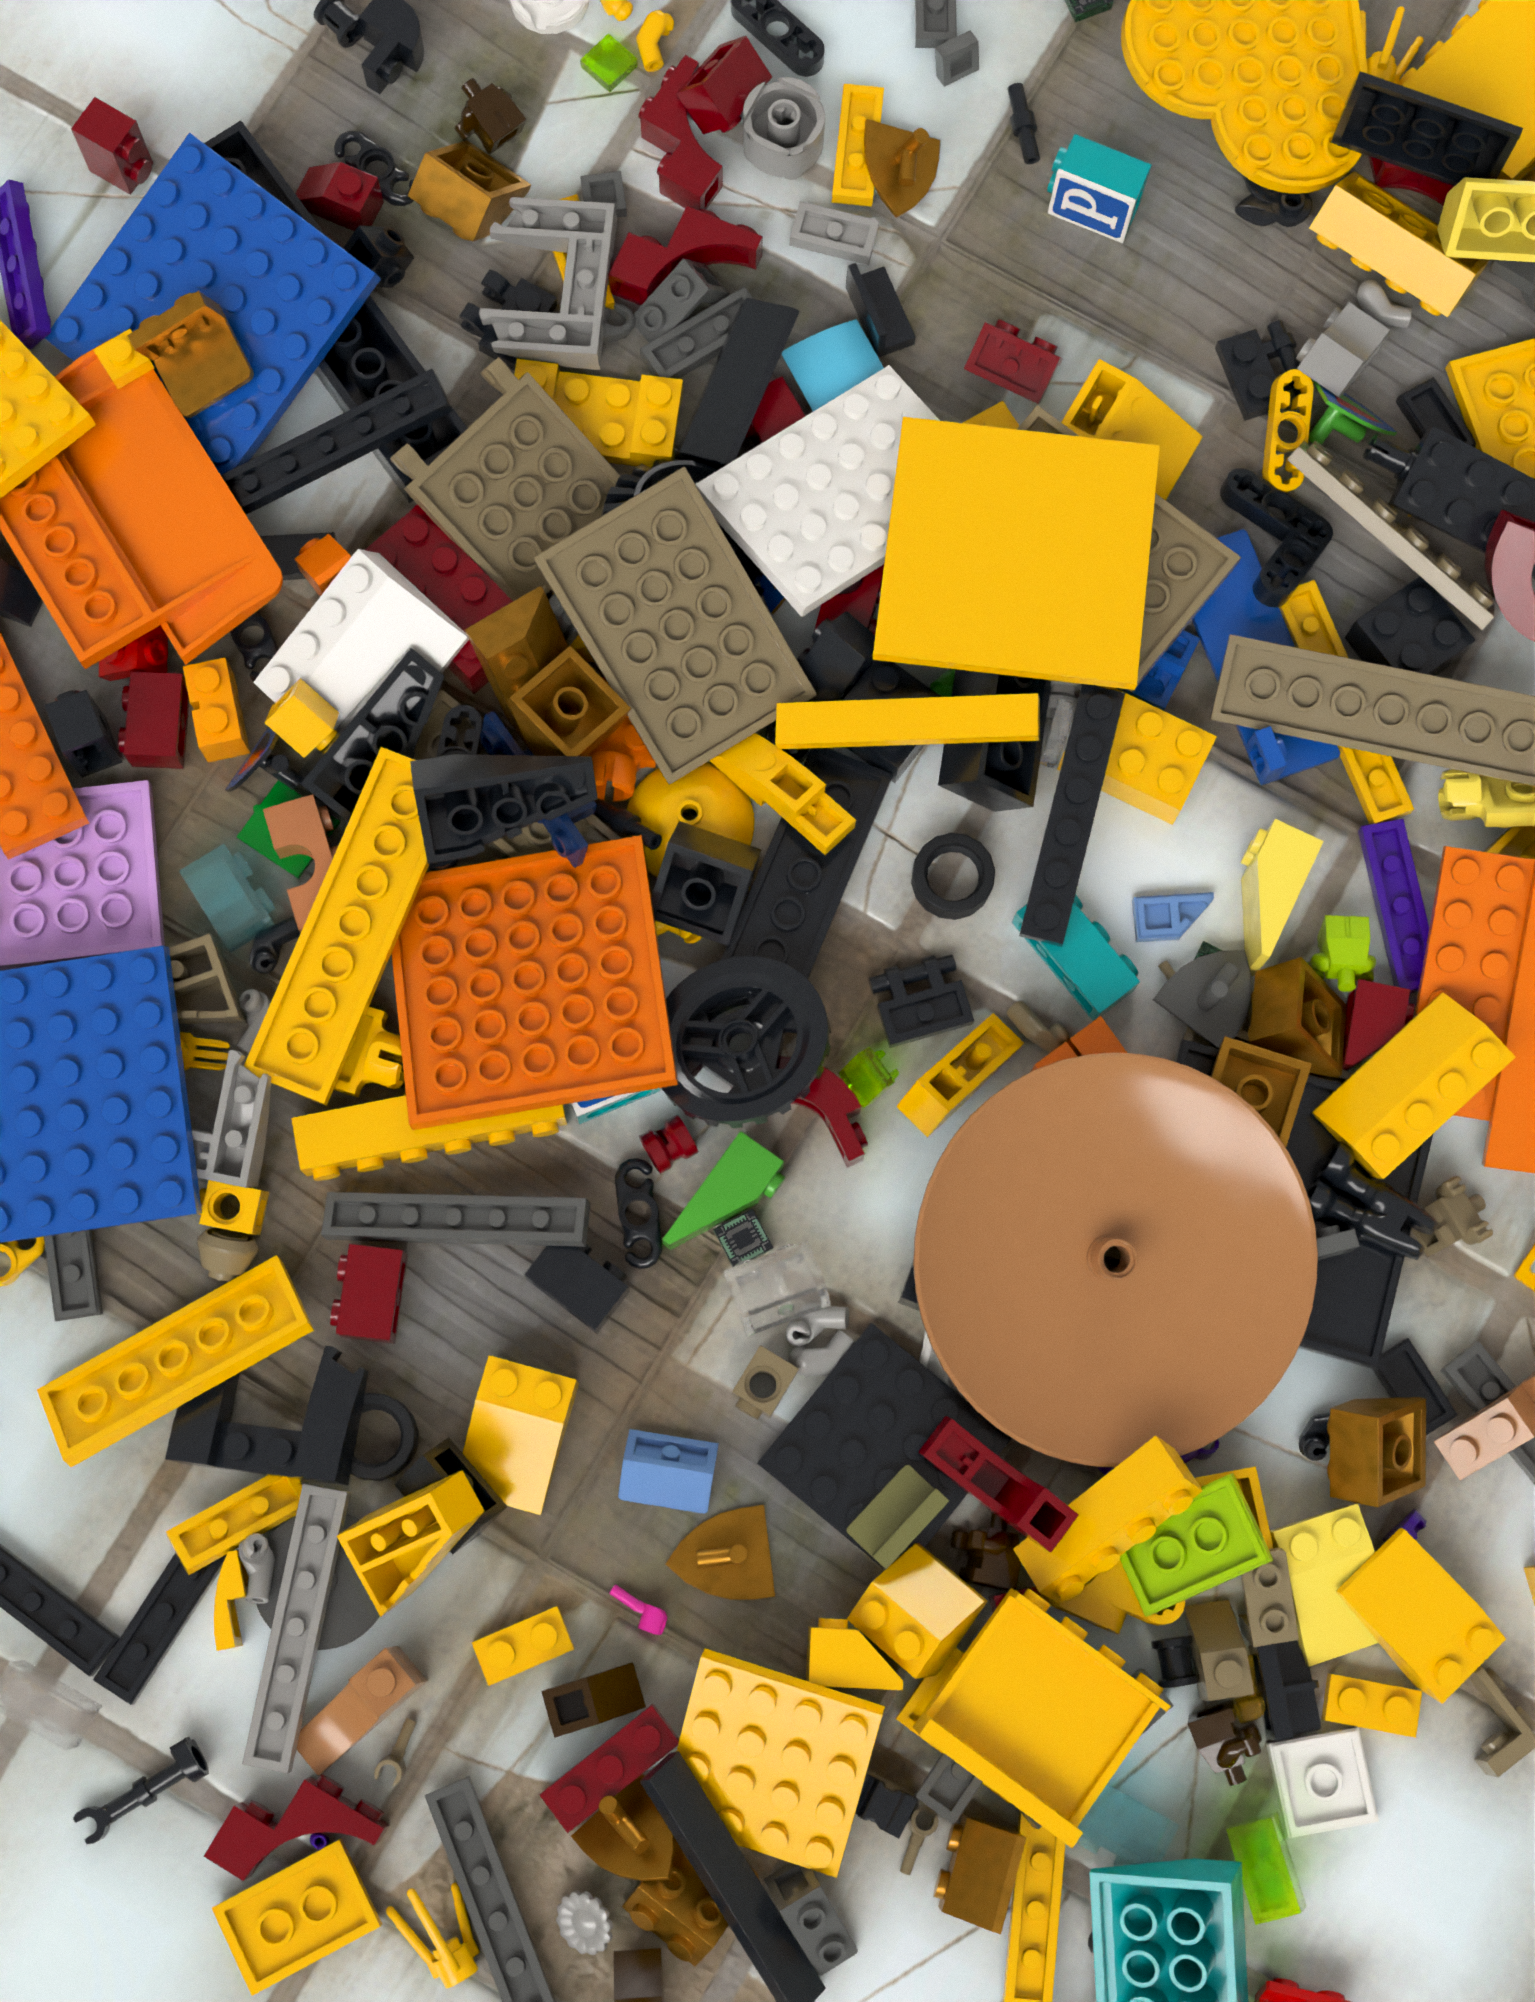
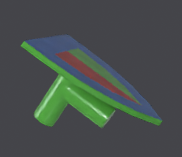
(1335, 418)

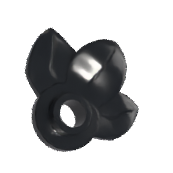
(1269, 206)

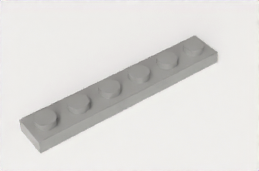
(296, 1629)

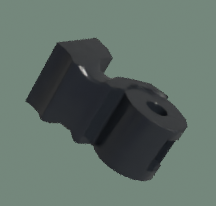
(884, 1806)

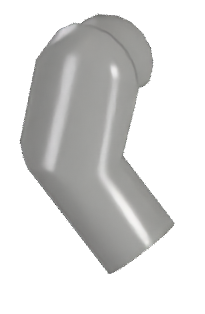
(1377, 305)
(255, 1008)
(806, 1328)
(820, 1360)
(259, 1565)

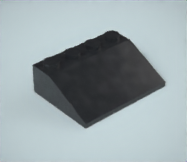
(1423, 132)

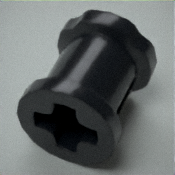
(340, 20)
(1175, 1662)

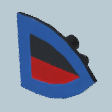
(260, 757)

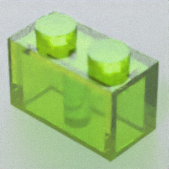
(1266, 1868)

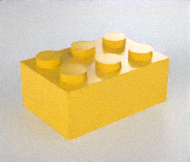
(1154, 759)

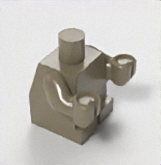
(1456, 1218)

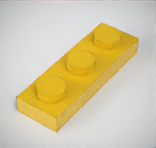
(851, 175)
(232, 1520)

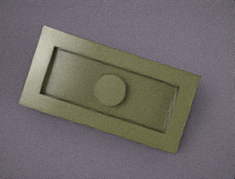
(896, 1516)

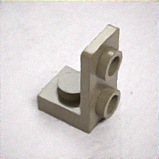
(1269, 1603)
(1502, 1749)

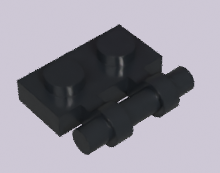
(1249, 368)
(925, 1012)

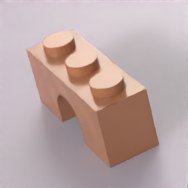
(302, 829)

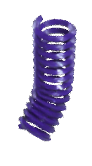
(315, 1840)

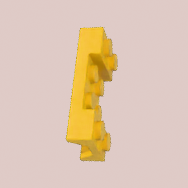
(620, 417)

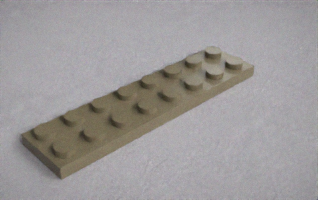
(1377, 709)

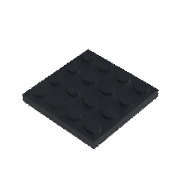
(866, 1428)

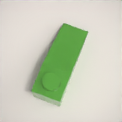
(733, 1186)

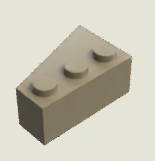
(203, 983)

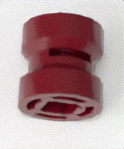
(668, 1144)

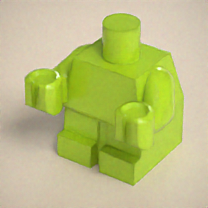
(1344, 951)

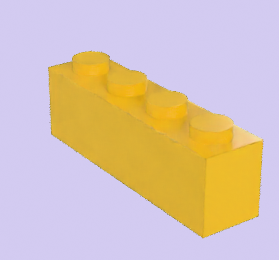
(1112, 1518)

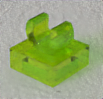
(868, 1076)

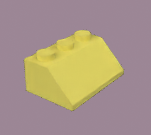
(1489, 220)

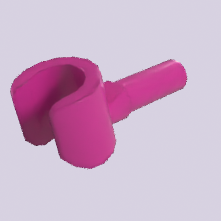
(652, 1618)

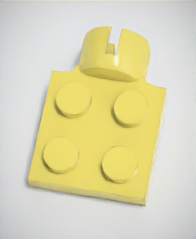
(1492, 799)

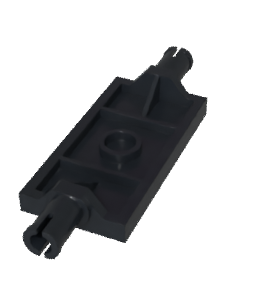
(1454, 485)

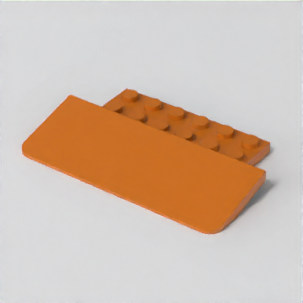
(136, 527)
(1485, 961)

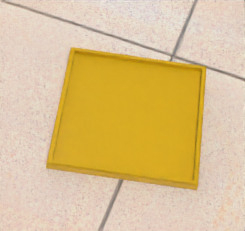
(1017, 553)

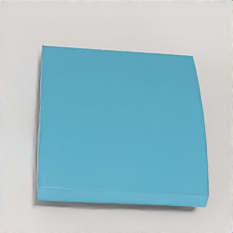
(831, 362)

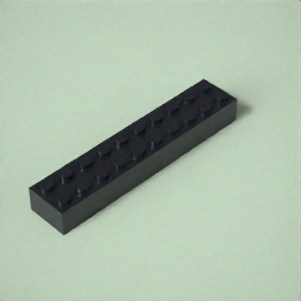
(369, 351)

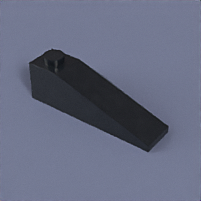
(385, 718)
(484, 797)

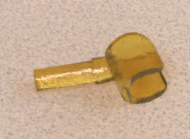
(1250, 1706)

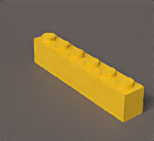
(381, 1132)

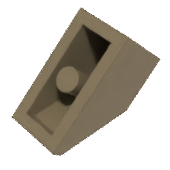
(1218, 1651)

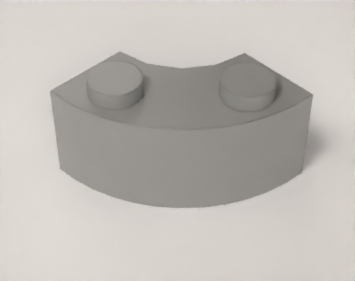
(1343, 349)

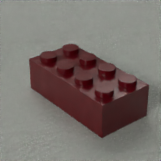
(447, 579)

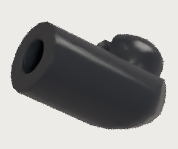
(268, 945)
(1315, 1438)

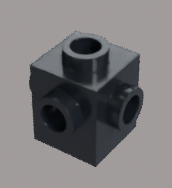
(382, 252)

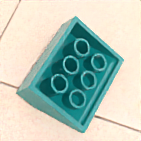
(1169, 1932)

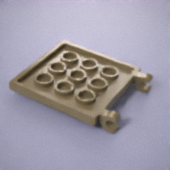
(512, 482)

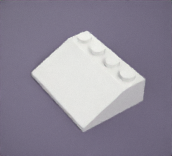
(359, 634)

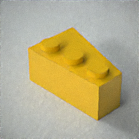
(409, 1538)

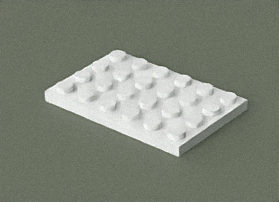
(820, 492)

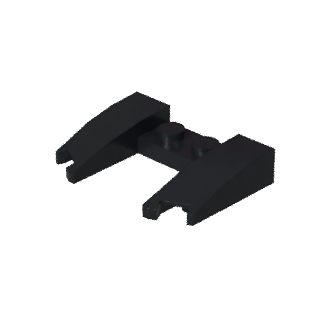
(319, 1453)

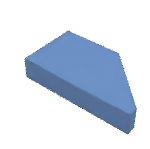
(1167, 915)

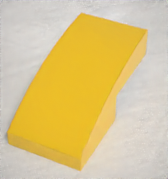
(230, 1587)

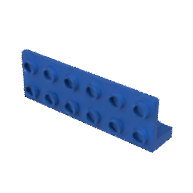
(1238, 612)

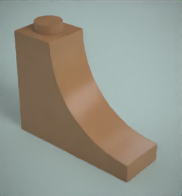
(359, 1708)

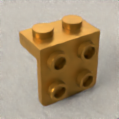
(194, 352)
(678, 1911)

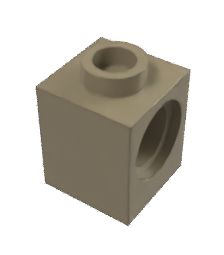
(763, 1363)

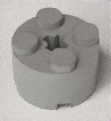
(783, 127)

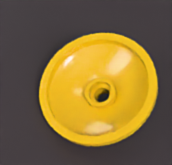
(708, 791)

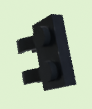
(519, 298)

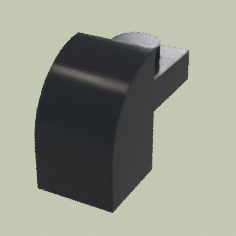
(397, 41)

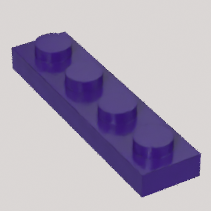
(20, 268)
(1396, 899)

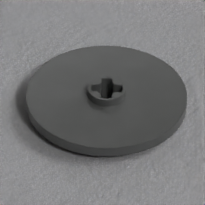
(349, 1607)

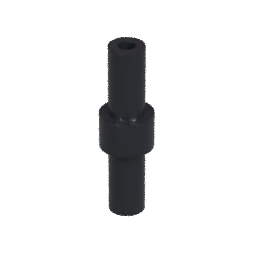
(1023, 123)
(627, 824)

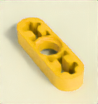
(1280, 400)

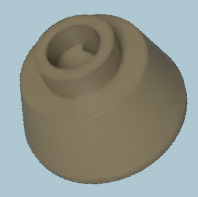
(226, 1252)

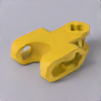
(1109, 1600)

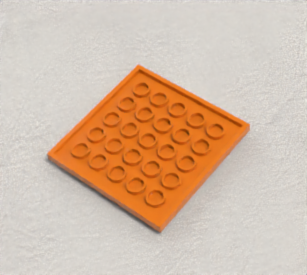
(531, 986)

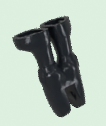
(1382, 1211)

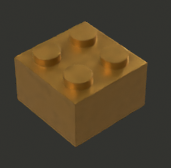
(1264, 1080)

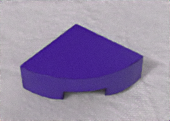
(1411, 1523)

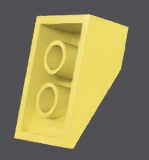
(1271, 884)
(1320, 1559)

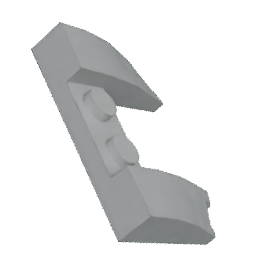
(588, 237)
(238, 1140)

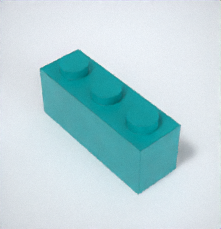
(1087, 963)

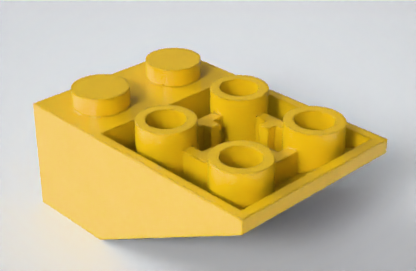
(1123, 409)

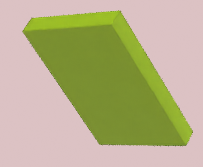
(1197, 1548)

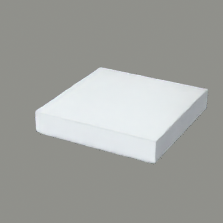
(1322, 1782)

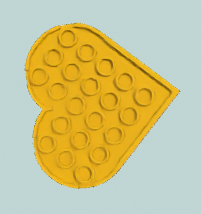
(1262, 75)

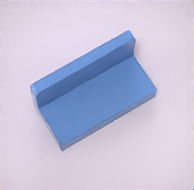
(667, 1471)

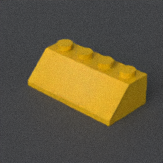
(1395, 243)
(1413, 1085)

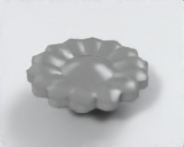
(584, 1922)

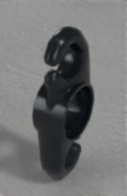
(371, 152)
(264, 649)
(651, 1230)

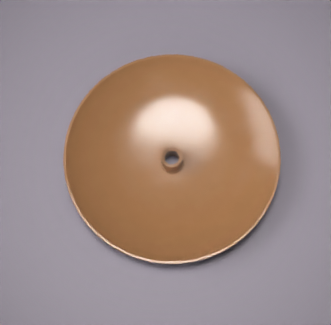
(1207, 1274)

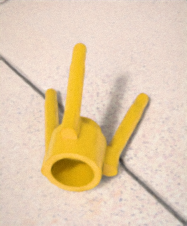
(1382, 63)
(450, 1959)

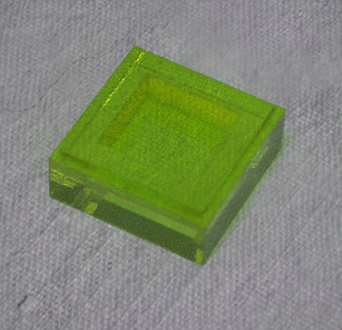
(609, 62)

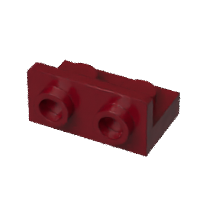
(1013, 361)

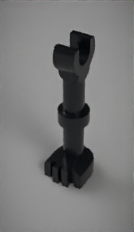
(188, 1763)

